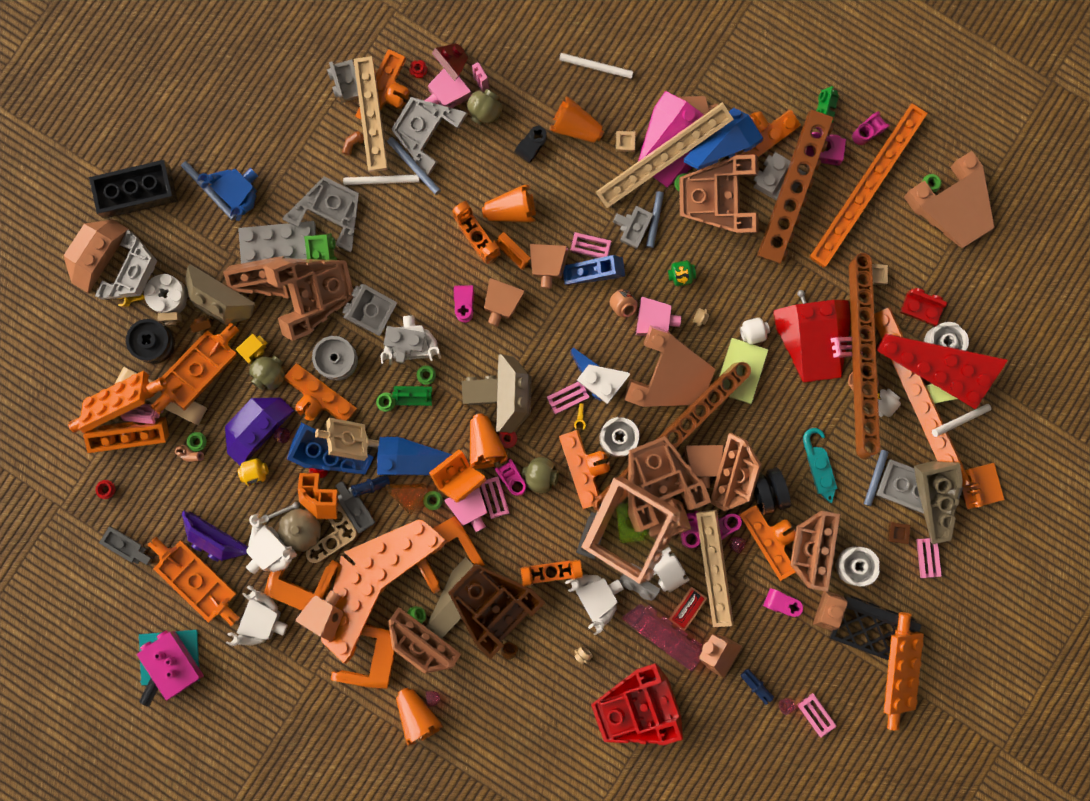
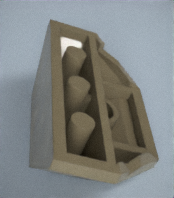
(216, 298)
(512, 394)

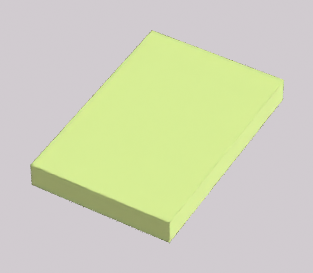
(754, 356)

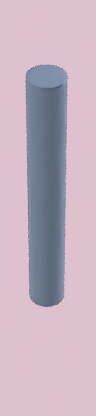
(655, 219)
(876, 477)

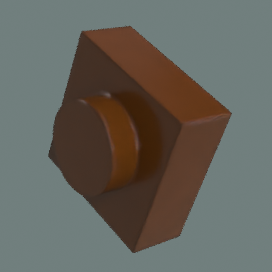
(201, 323)
(898, 533)

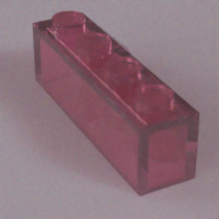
(664, 636)

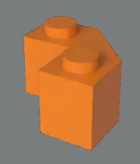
(319, 502)

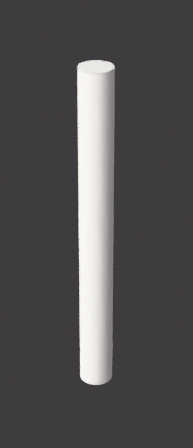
(596, 65)
(380, 179)
(961, 420)

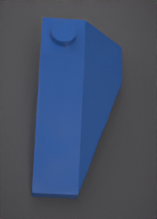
(733, 137)
(313, 453)
(407, 457)

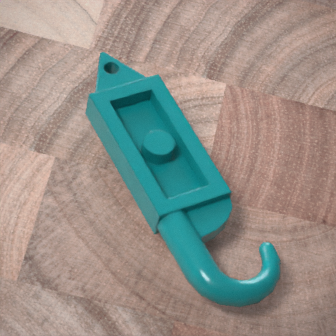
(820, 466)

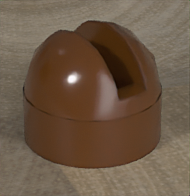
(509, 650)

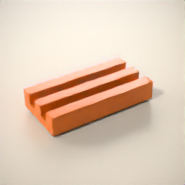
(513, 251)

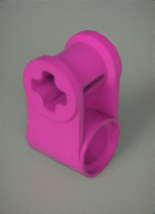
(871, 127)
(464, 300)
(511, 477)
(724, 528)
(694, 531)
(780, 602)

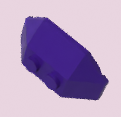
(254, 426)
(211, 539)

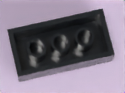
(133, 189)

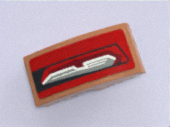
(687, 609)

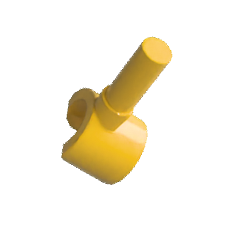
(128, 300)
(580, 416)

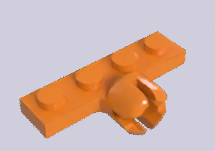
(387, 86)
(771, 132)
(317, 396)
(583, 467)
(771, 540)

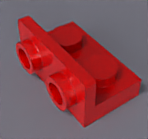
(923, 306)

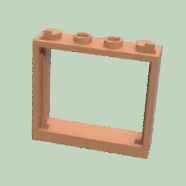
(603, 517)

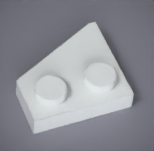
(602, 381)

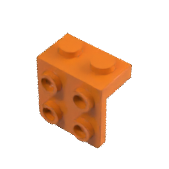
(456, 477)

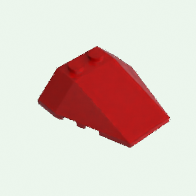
(808, 336)
(640, 710)

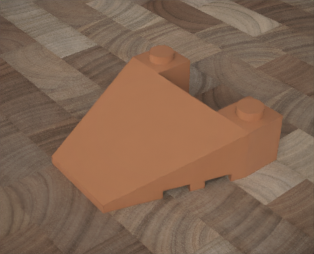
(714, 194)
(960, 210)
(314, 288)
(677, 377)
(663, 474)

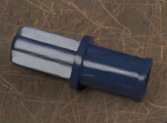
(370, 486)
(757, 686)

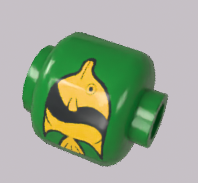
(682, 273)

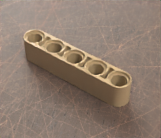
(193, 413)

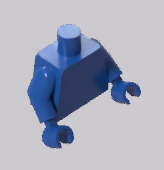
(233, 189)

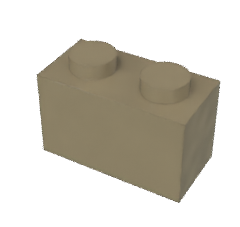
(479, 391)

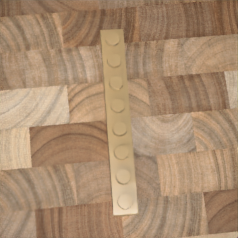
(664, 155)

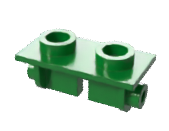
(827, 99)
(412, 395)

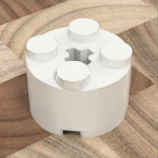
(155, 293)
(950, 333)
(620, 426)
(868, 566)
(670, 572)

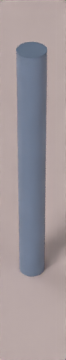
(414, 166)
(209, 191)

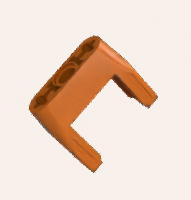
(464, 212)
(450, 530)
(575, 565)
(296, 595)
(381, 662)

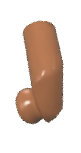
(188, 455)

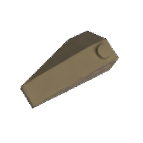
(938, 491)
(445, 613)

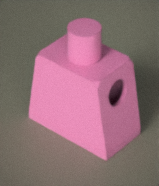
(447, 91)
(655, 314)
(469, 509)

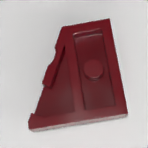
(451, 58)

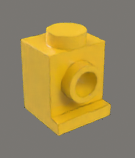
(252, 348)

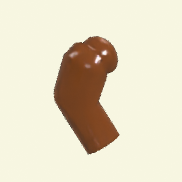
(352, 139)

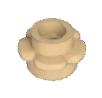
(701, 317)
(583, 655)

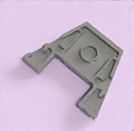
(418, 124)
(332, 203)
(134, 272)

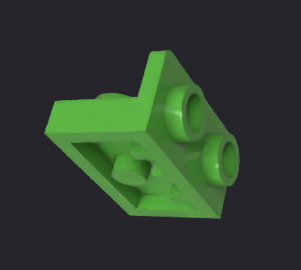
(320, 247)

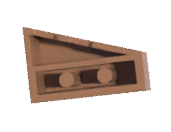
(251, 278)

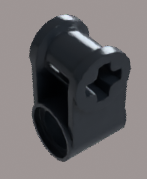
(529, 146)

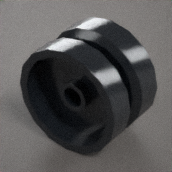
(139, 339)
(771, 492)

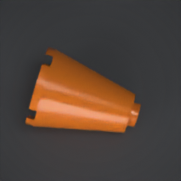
(576, 122)
(511, 206)
(485, 444)
(416, 717)

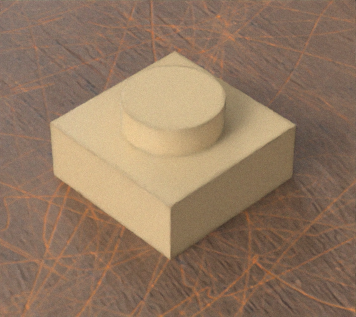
(625, 141)
(880, 274)
(170, 319)

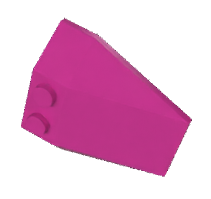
(667, 120)

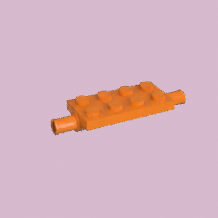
(196, 369)
(116, 401)
(194, 581)
(903, 671)

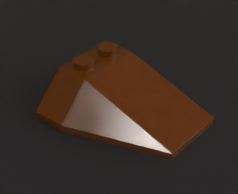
(492, 606)

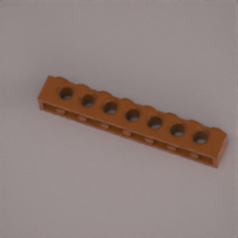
(824, 124)

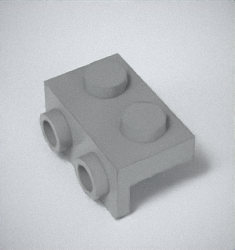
(344, 79)

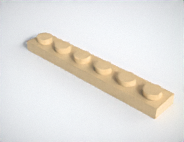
(370, 114)
(715, 568)

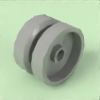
(324, 353)

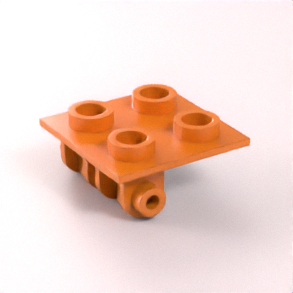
(983, 487)

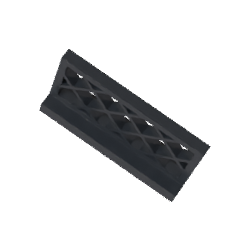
(876, 612)

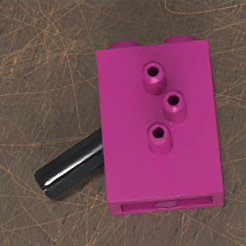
(169, 666)

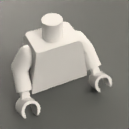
(430, 345)
(267, 548)
(597, 598)
(258, 621)

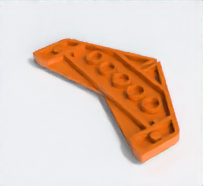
(376, 566)

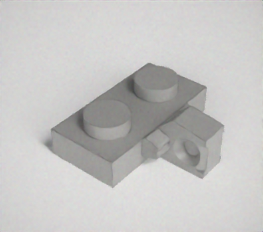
(633, 226)
(404, 341)

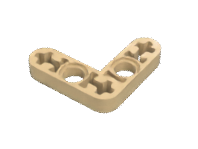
(337, 535)

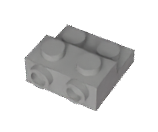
(772, 177)
(369, 309)

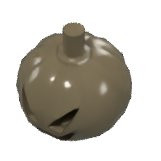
(299, 530)

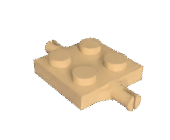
(347, 439)

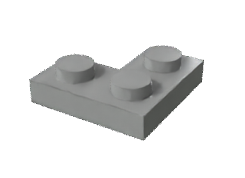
(646, 589)

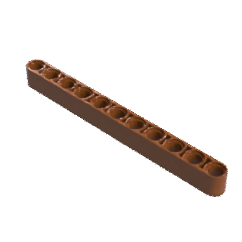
(861, 363)
(690, 414)

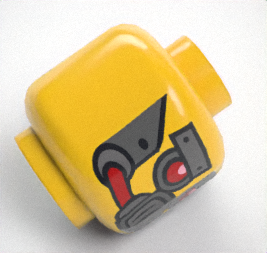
(252, 472)

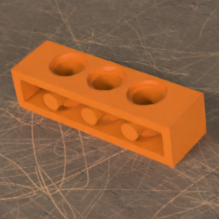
(126, 435)

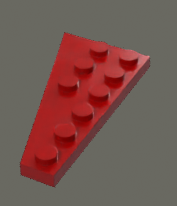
(954, 370)

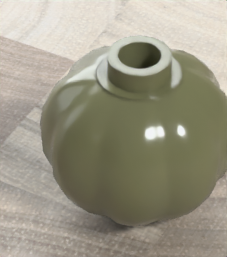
(484, 106)
(267, 373)
(540, 475)

